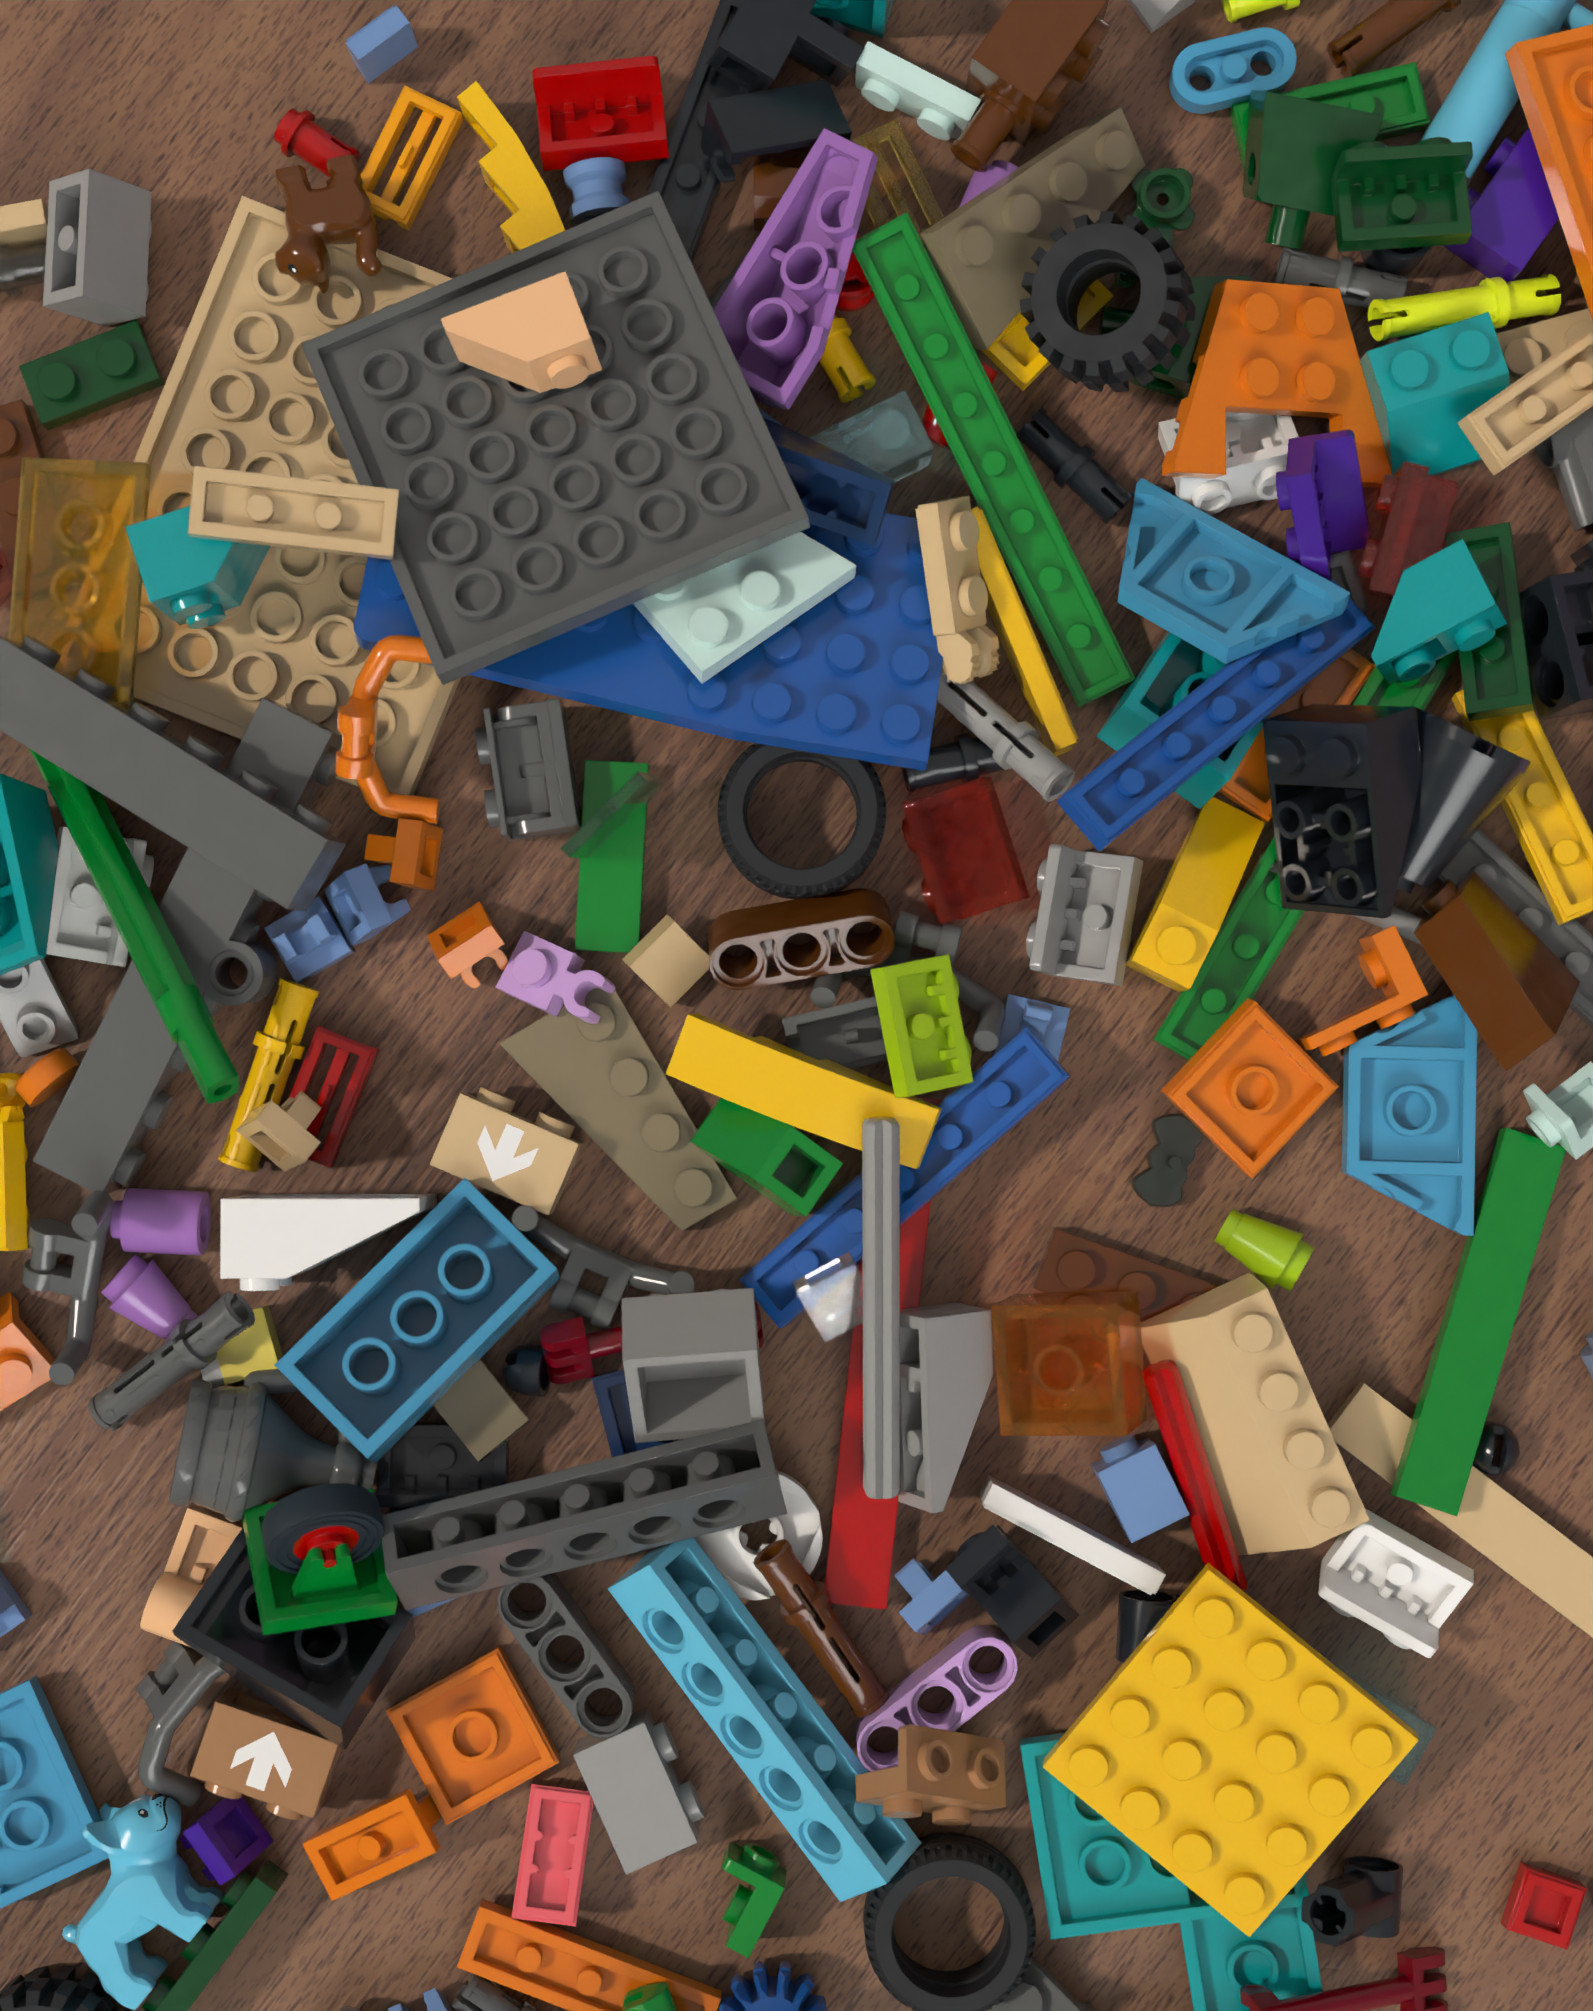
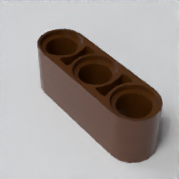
(778, 961)

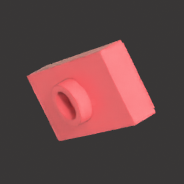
(553, 1855)

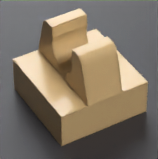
(282, 1130)

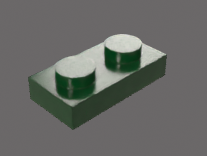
(91, 375)

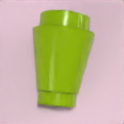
(1265, 1248)

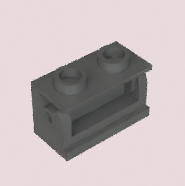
(530, 771)

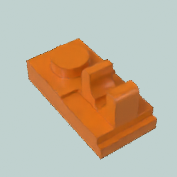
(373, 1843)

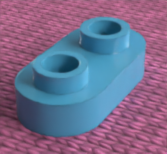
(1228, 69)

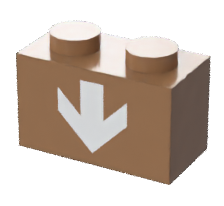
(265, 1756)

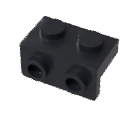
(435, 1466)

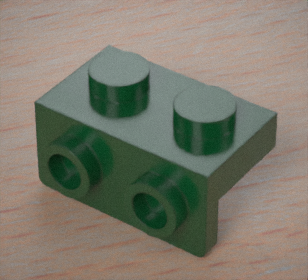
(1402, 195)

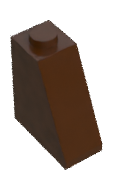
(1495, 968)

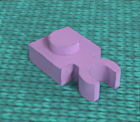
(551, 977)

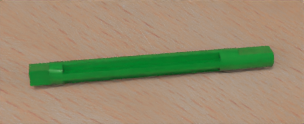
(143, 930)

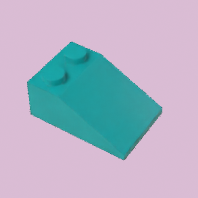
(1162, 682)
(26, 873)

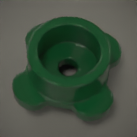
(1173, 184)

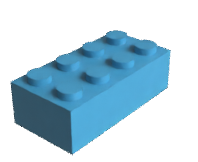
(418, 1321)

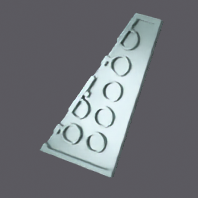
(744, 601)

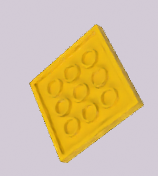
(1229, 1750)

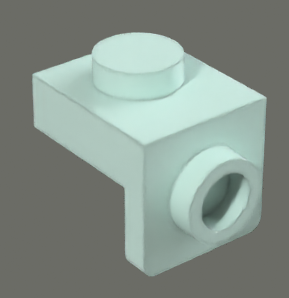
(1564, 1113)

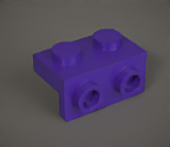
(1325, 499)

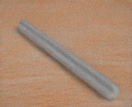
(881, 1306)

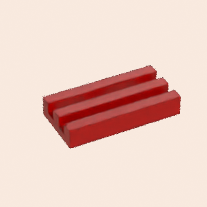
(353, 1093)

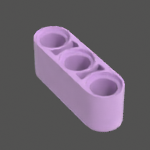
(949, 1670)

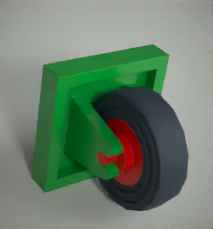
(318, 1558)

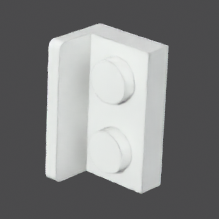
(1253, 456)

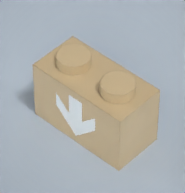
(508, 1151)

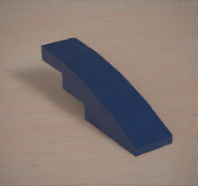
(832, 486)

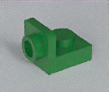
(752, 1906)

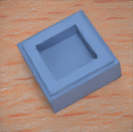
(381, 43)

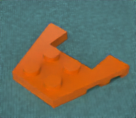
(1274, 355)

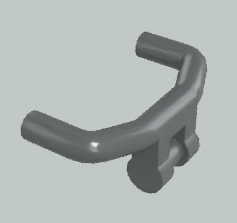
(944, 941)
(86, 1242)
(583, 1256)
(170, 1697)

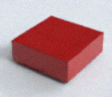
(1543, 1905)

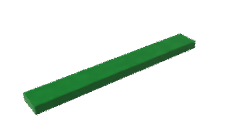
(992, 459)
(1257, 922)

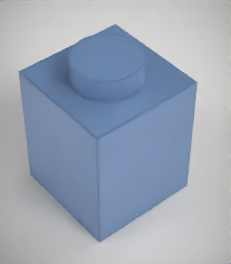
(1138, 1486)

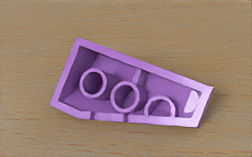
(793, 275)

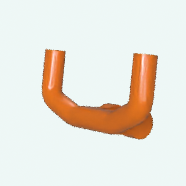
(359, 730)

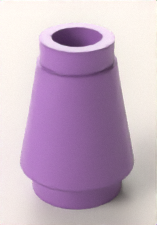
(147, 1297)

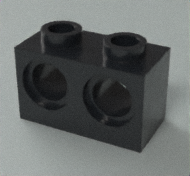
(1560, 643)

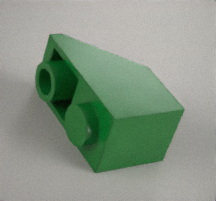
(767, 1155)

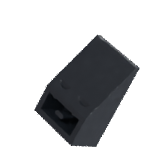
(1342, 804)

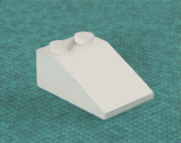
(284, 1235)

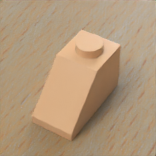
(527, 336)

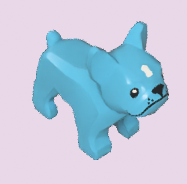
(145, 1890)

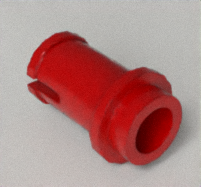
(310, 142)

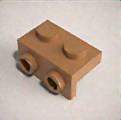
(938, 1775)

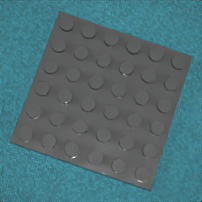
(566, 500)

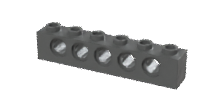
(582, 1515)

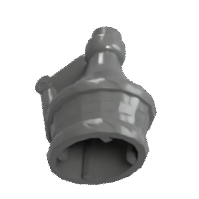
(247, 1450)

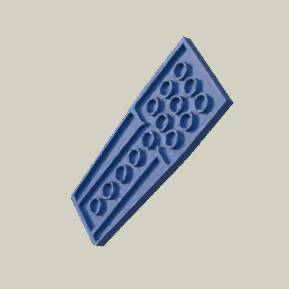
(837, 681)

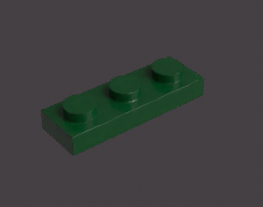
(1498, 672)
(213, 1946)

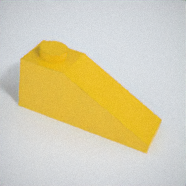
(1195, 896)

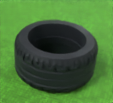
(784, 880)
(964, 1989)

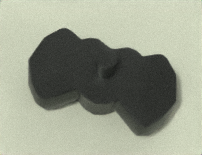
(1168, 1160)

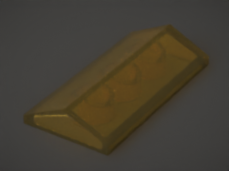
(76, 565)

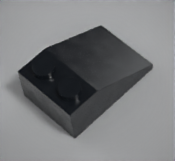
(314, 1674)

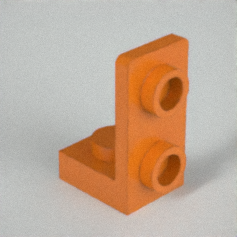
(1384, 966)

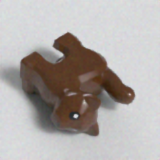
(325, 217)

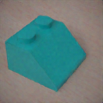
(1429, 386)
(192, 576)

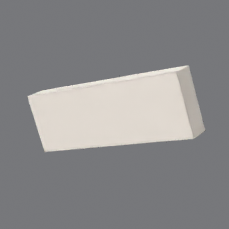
(1071, 1535)

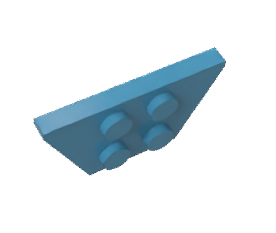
(1215, 581)
(1415, 1113)

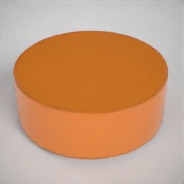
(47, 1077)

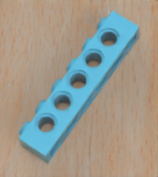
(763, 1716)

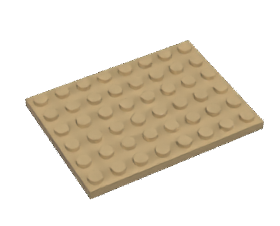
(252, 405)

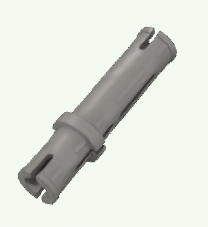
(1044, 768)

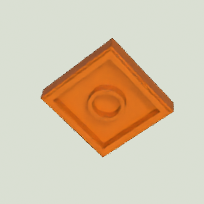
(1249, 1088)
(473, 1735)

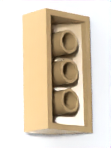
(1257, 1419)

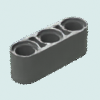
(569, 1680)

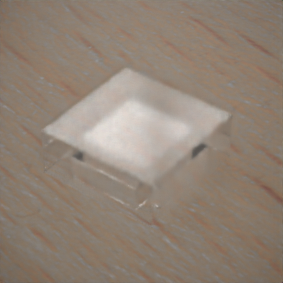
(833, 1296)

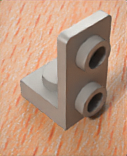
(34, 1010)

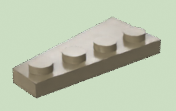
(991, 238)
(624, 1103)

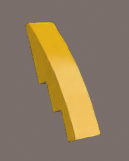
(510, 173)
(796, 1087)

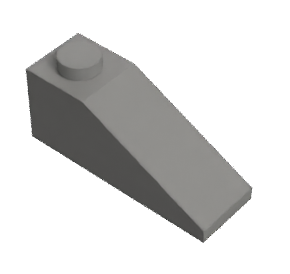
(942, 1389)

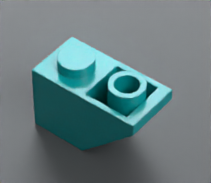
(1435, 611)

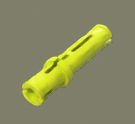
(1437, 309)

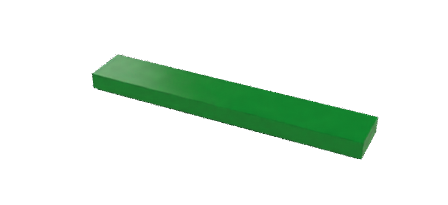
(1478, 1322)

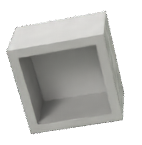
(691, 1363)

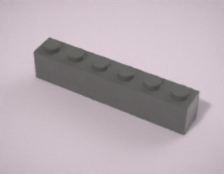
(161, 778)

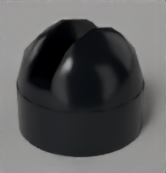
(527, 1370)
(1508, 1453)

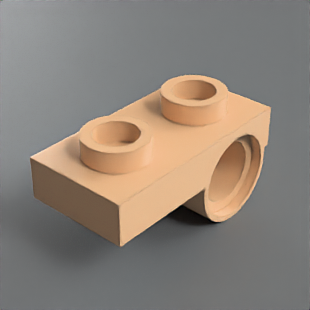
(195, 1554)

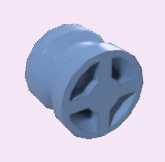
(595, 187)

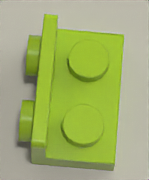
(922, 1026)

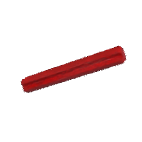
(1192, 1470)

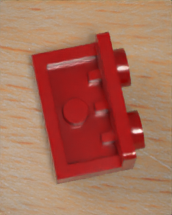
(600, 111)

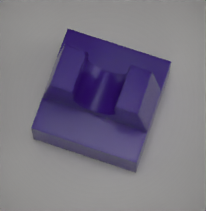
(227, 1838)

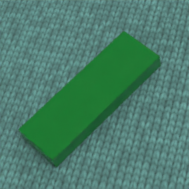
(1385, 92)
(614, 875)

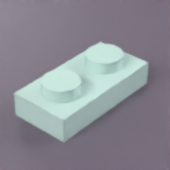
(896, 83)

